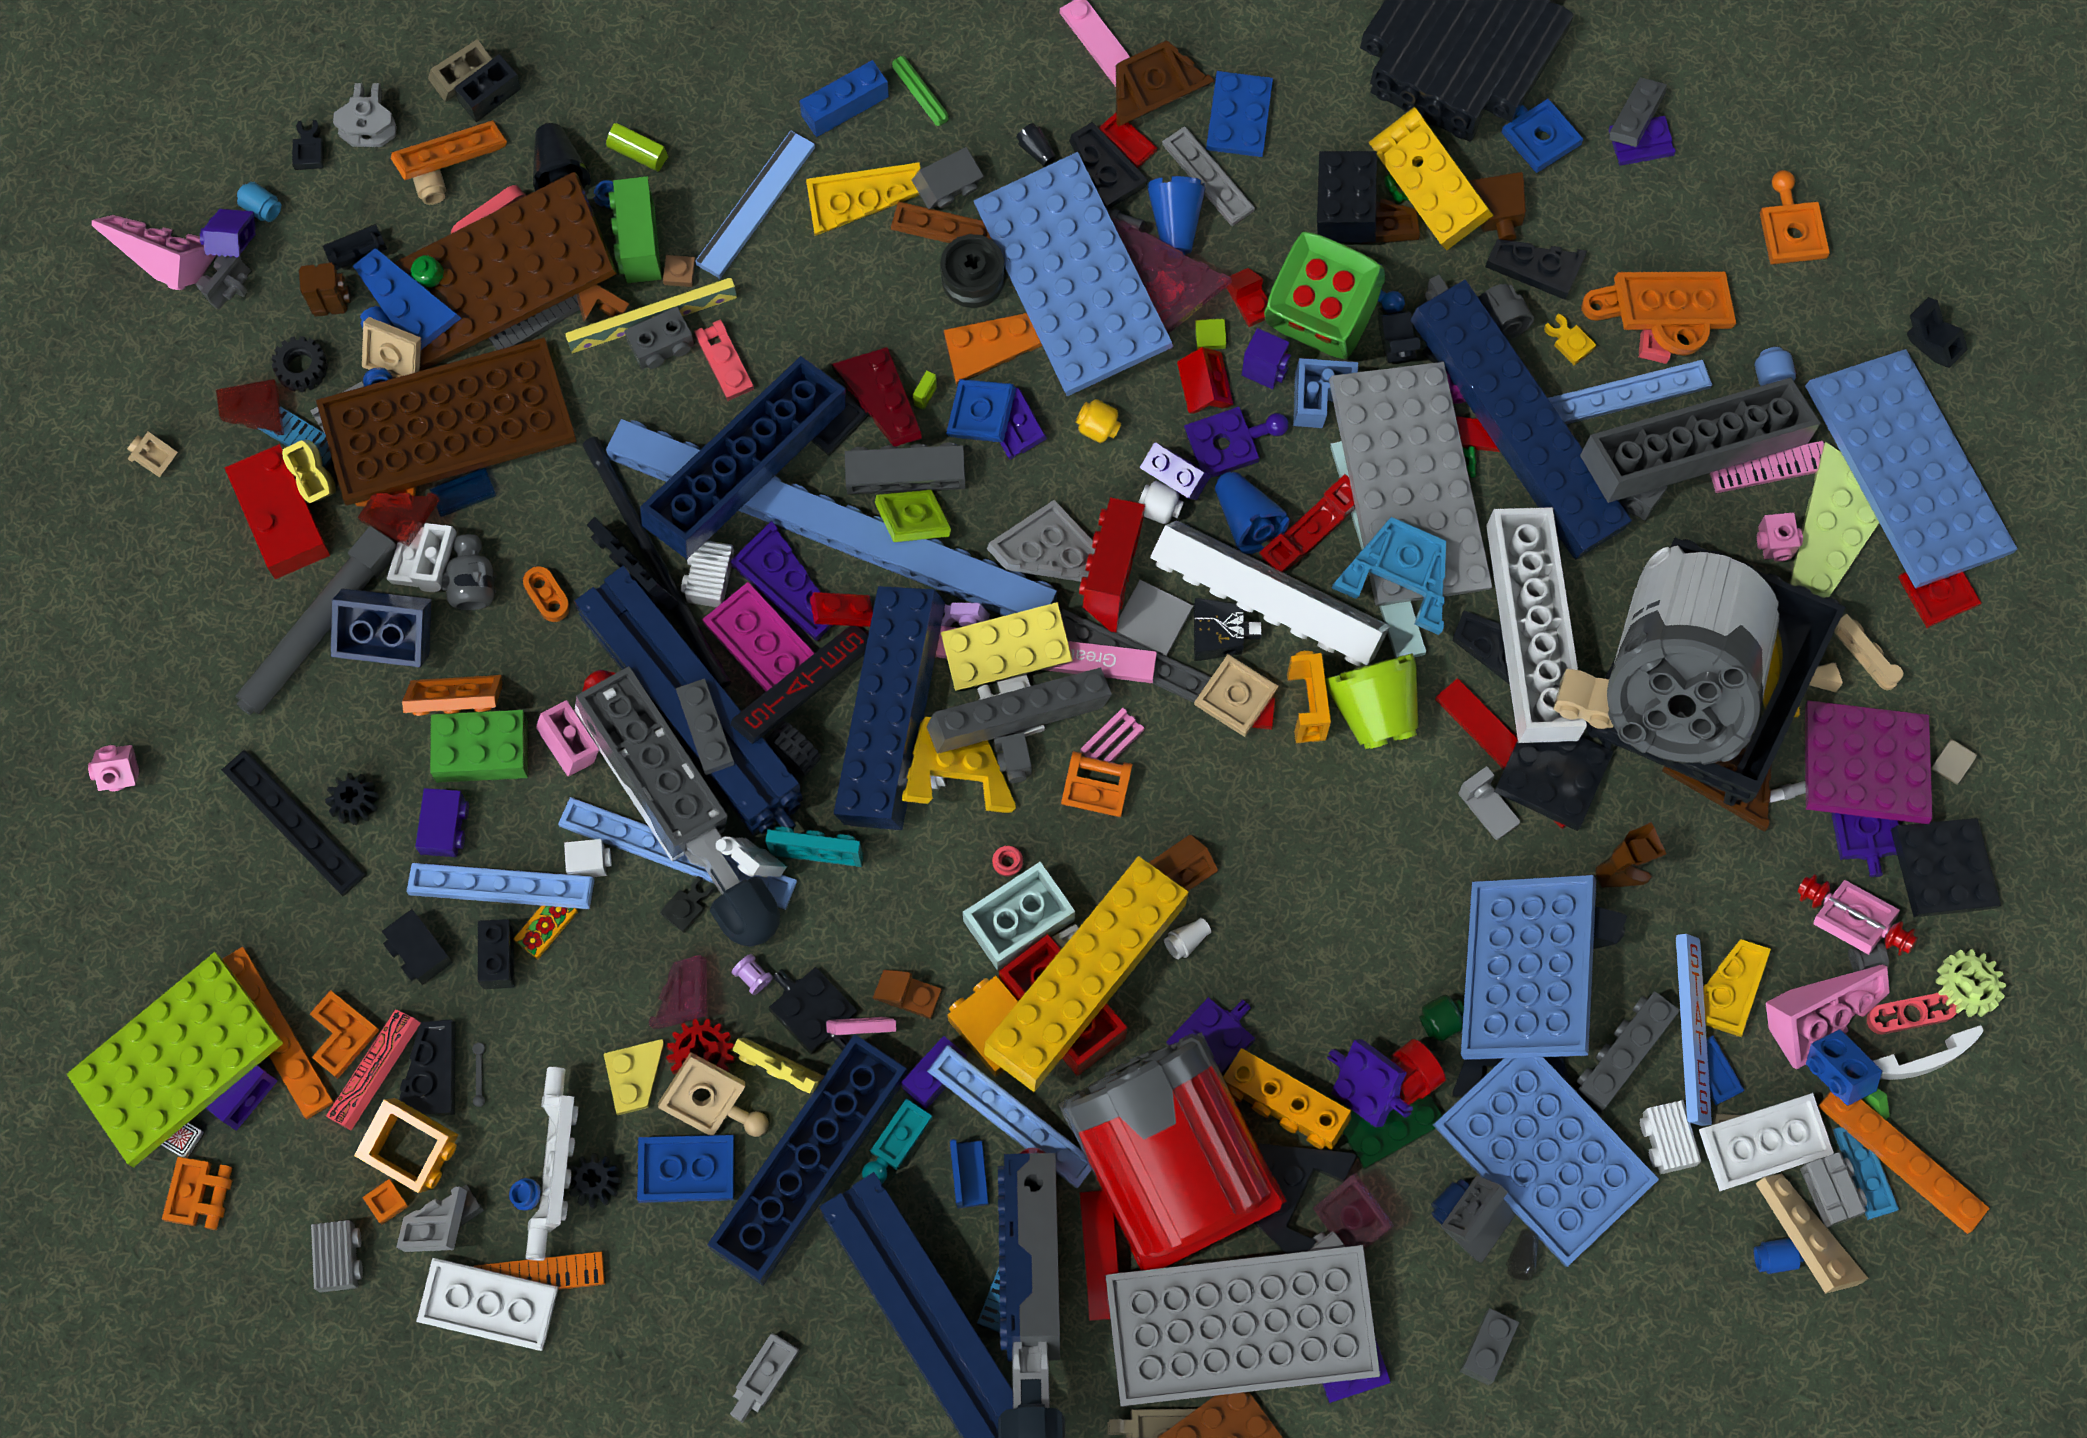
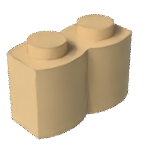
(1583, 698)

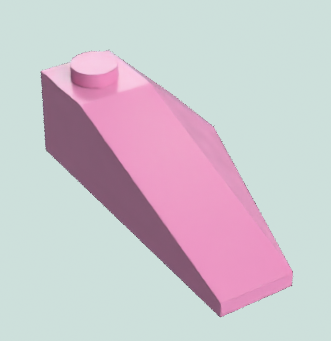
(164, 257)
(1823, 1008)

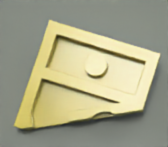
(633, 1075)

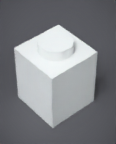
(587, 858)

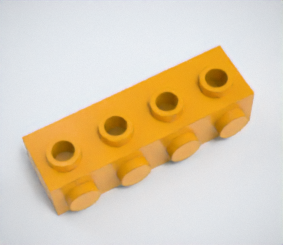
(1287, 1100)

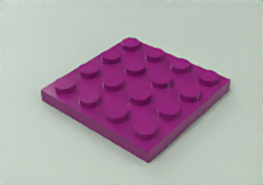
(1867, 762)

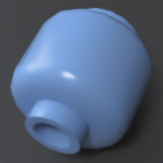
(1774, 365)

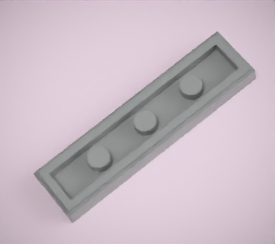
(1201, 165)

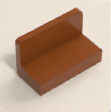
(1186, 863)

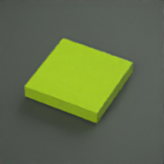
(912, 515)

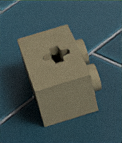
(458, 68)

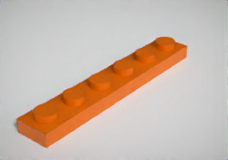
(289, 1057)
(1907, 1161)

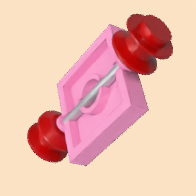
(1856, 916)

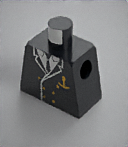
(1220, 629)

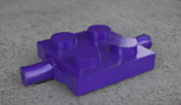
(1864, 839)
(1220, 1029)
(1369, 1083)

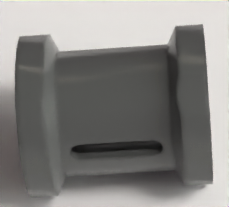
(1861, 960)

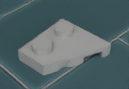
(434, 1225)

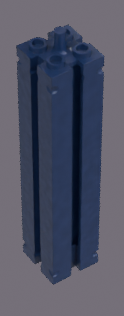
(644, 640)
(919, 1308)

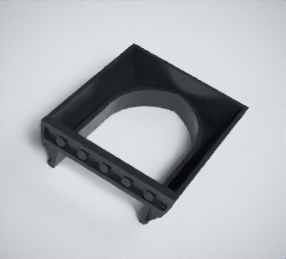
(1801, 640)

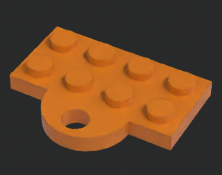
(1675, 306)

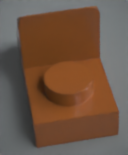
(610, 304)
(906, 993)

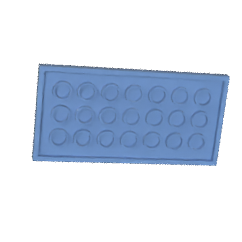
(1073, 274)
(1910, 468)

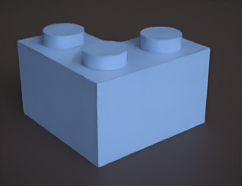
(1314, 389)

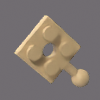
(709, 1114)

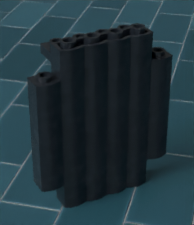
(1462, 56)

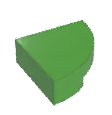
(1878, 1102)

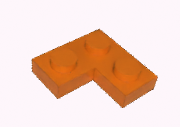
(349, 1034)

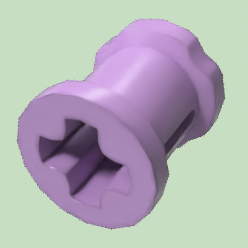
(752, 974)

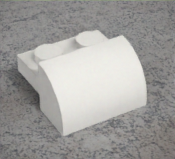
(425, 558)

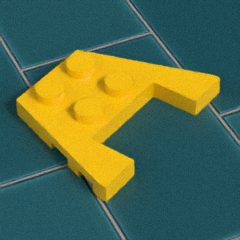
(969, 762)

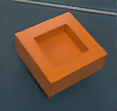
(385, 1201)

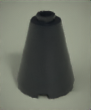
(556, 157)

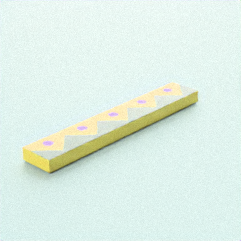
(687, 303)

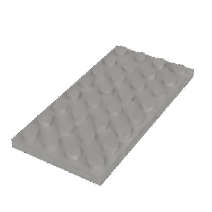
(1411, 467)
(1242, 1325)

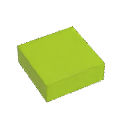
(1210, 333)
(925, 390)

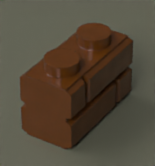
(324, 289)

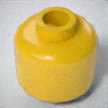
(1098, 421)

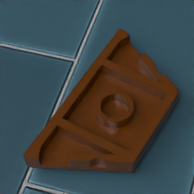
(1154, 80)
(1753, 812)

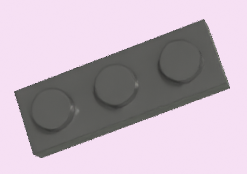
(1638, 112)
(705, 726)

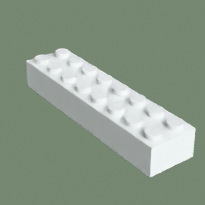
(1270, 593)
(1533, 620)

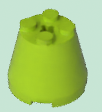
(1378, 700)

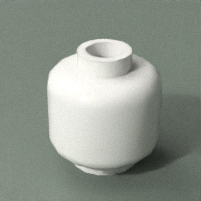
(1160, 502)

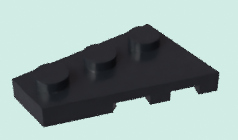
(1538, 267)

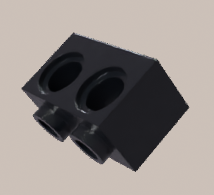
(496, 954)

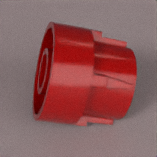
(1422, 1070)

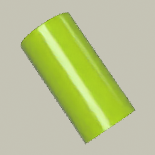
(636, 147)

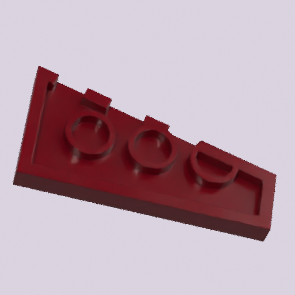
(881, 394)

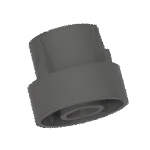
(1507, 309)

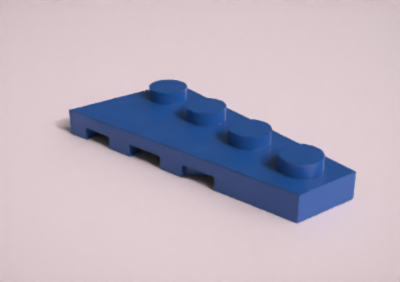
(404, 299)

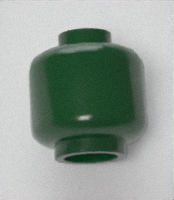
(1442, 1017)

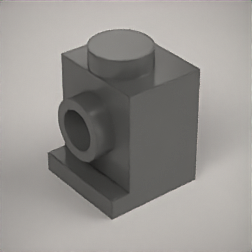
(1014, 757)

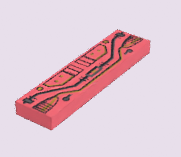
(373, 1069)

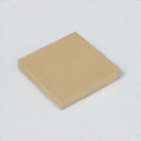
(390, 348)
(1236, 695)

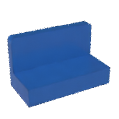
(969, 1174)

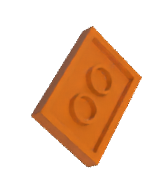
(452, 694)

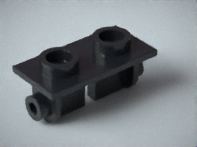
(354, 246)

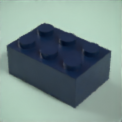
(380, 627)

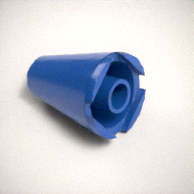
(1177, 210)
(1249, 512)

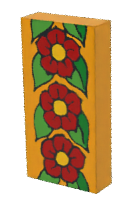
(544, 928)

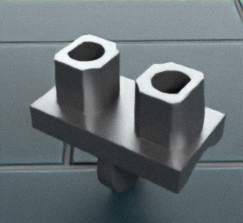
(225, 282)

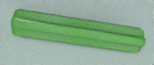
(920, 91)

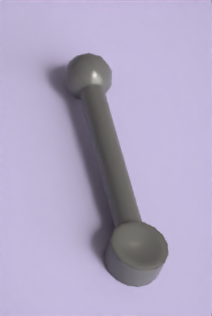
(478, 1049)

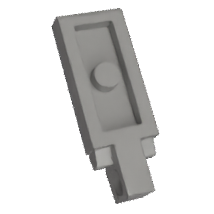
(763, 1376)

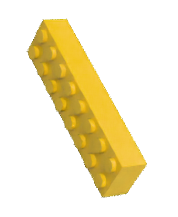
(1085, 974)

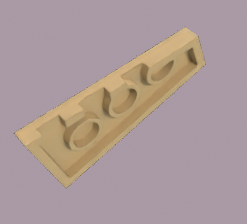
(1815, 1243)

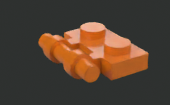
(188, 1190)

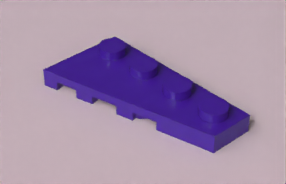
(778, 575)

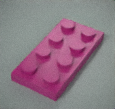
(757, 636)

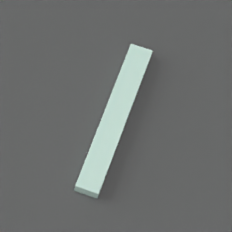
(1403, 634)

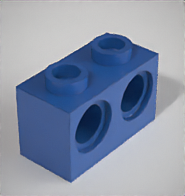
(1843, 1067)

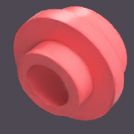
(1007, 851)

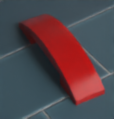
(1311, 528)
(1099, 1250)

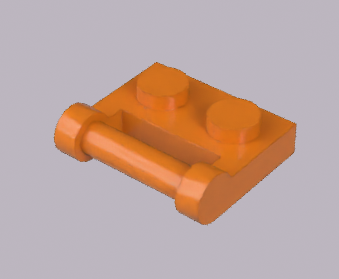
(1094, 794)

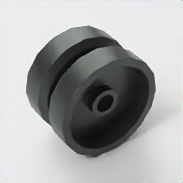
(972, 271)

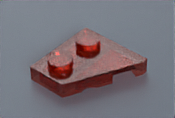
(252, 405)
(399, 514)

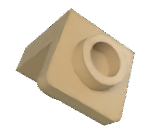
(151, 453)

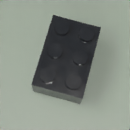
(1347, 196)

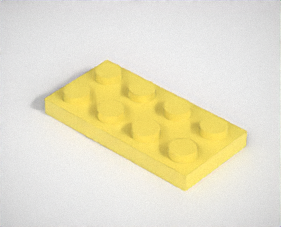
(1006, 646)

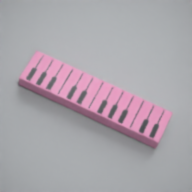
(1771, 468)

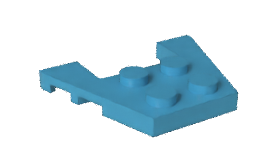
(1407, 559)

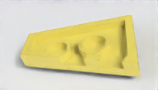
(777, 1065)

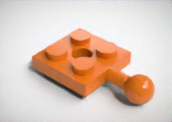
(1803, 216)

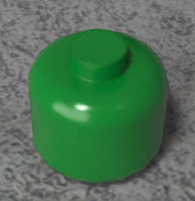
(427, 271)

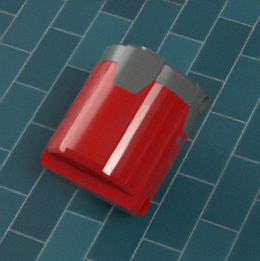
(1172, 1152)

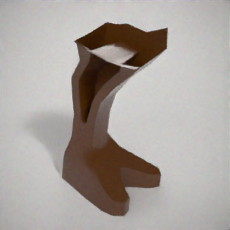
(1637, 848)

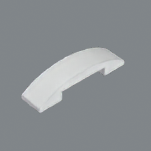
(1956, 1046)

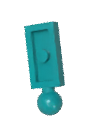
(897, 1139)

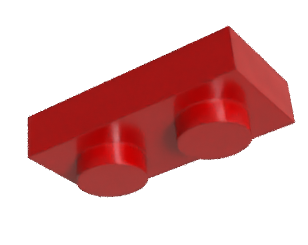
(841, 609)

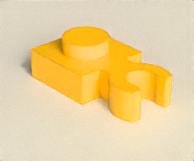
(1571, 343)

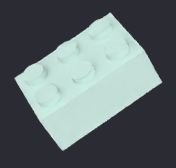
(1018, 915)

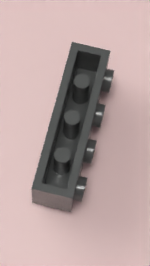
(904, 469)
(1627, 1052)

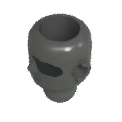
(469, 576)

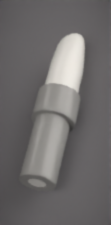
(1787, 791)

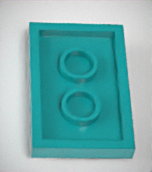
(814, 847)

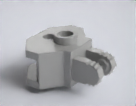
(365, 117)

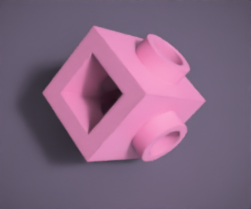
(1779, 536)
(114, 767)

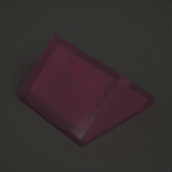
(1354, 1214)

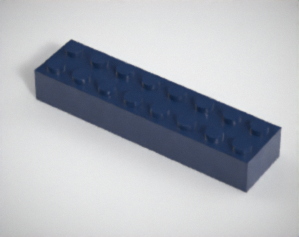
(743, 457)
(889, 707)
(808, 1160)

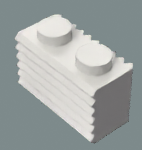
(708, 574)
(1670, 1137)

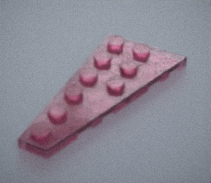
(1172, 280)

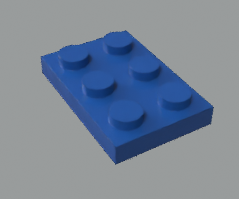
(1239, 114)
(686, 1168)

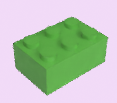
(635, 230)
(479, 746)

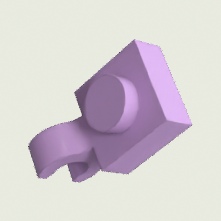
(964, 614)

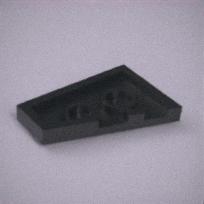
(1107, 166)
(1483, 641)
(431, 1073)

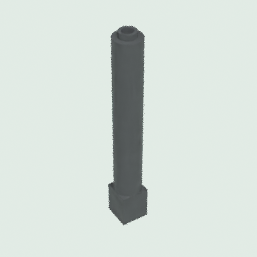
(367, 560)

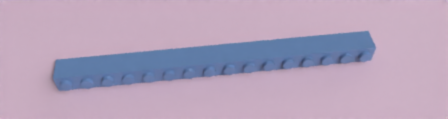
(846, 529)

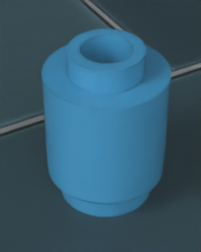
(259, 200)

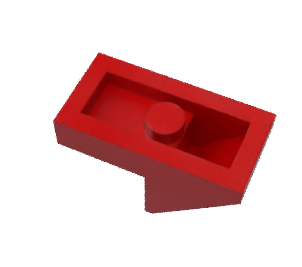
(1248, 295)

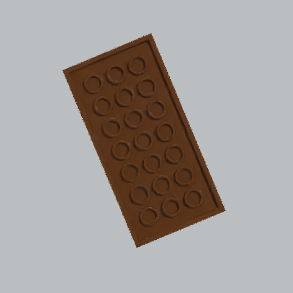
(515, 265)
(445, 421)

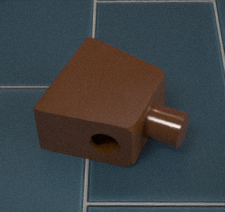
(1505, 200)

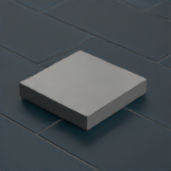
(1153, 618)

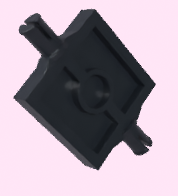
(808, 1006)

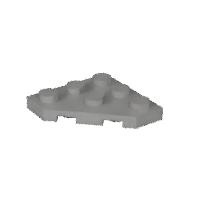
(1045, 545)

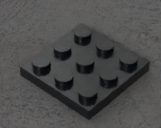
(1555, 778)
(1945, 867)

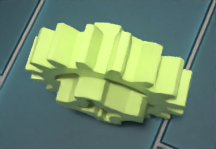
(1970, 983)

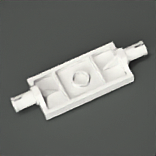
(555, 1175)

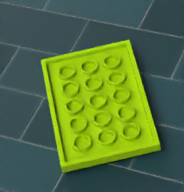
(174, 1059)

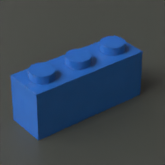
(844, 98)

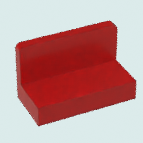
(1204, 380)

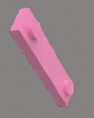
(1094, 36)

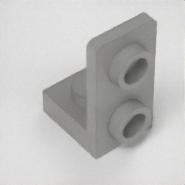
(1487, 804)

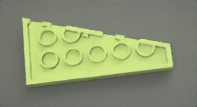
(1834, 526)

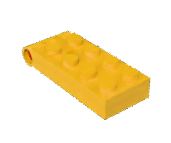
(1437, 186)

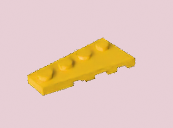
(854, 195)

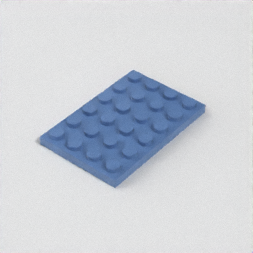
(1529, 968)
(1548, 1151)

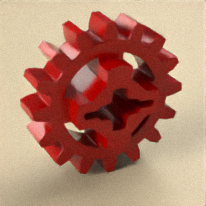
(713, 1049)

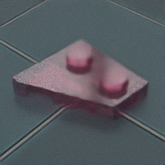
(684, 993)

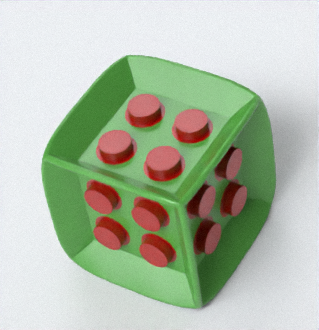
(1324, 295)

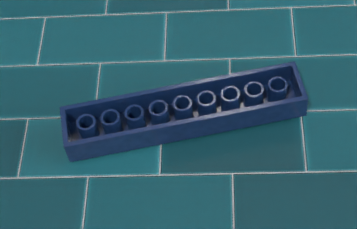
(1518, 417)

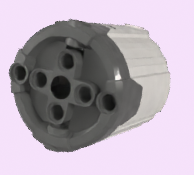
(1693, 657)

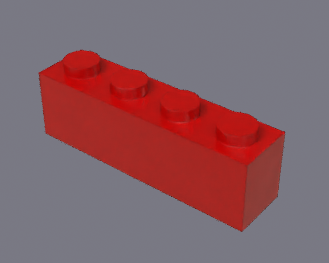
(1112, 561)

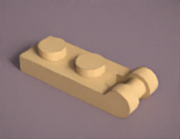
(1868, 653)

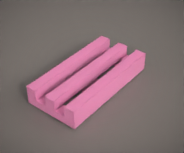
(1129, 721)
(861, 1025)

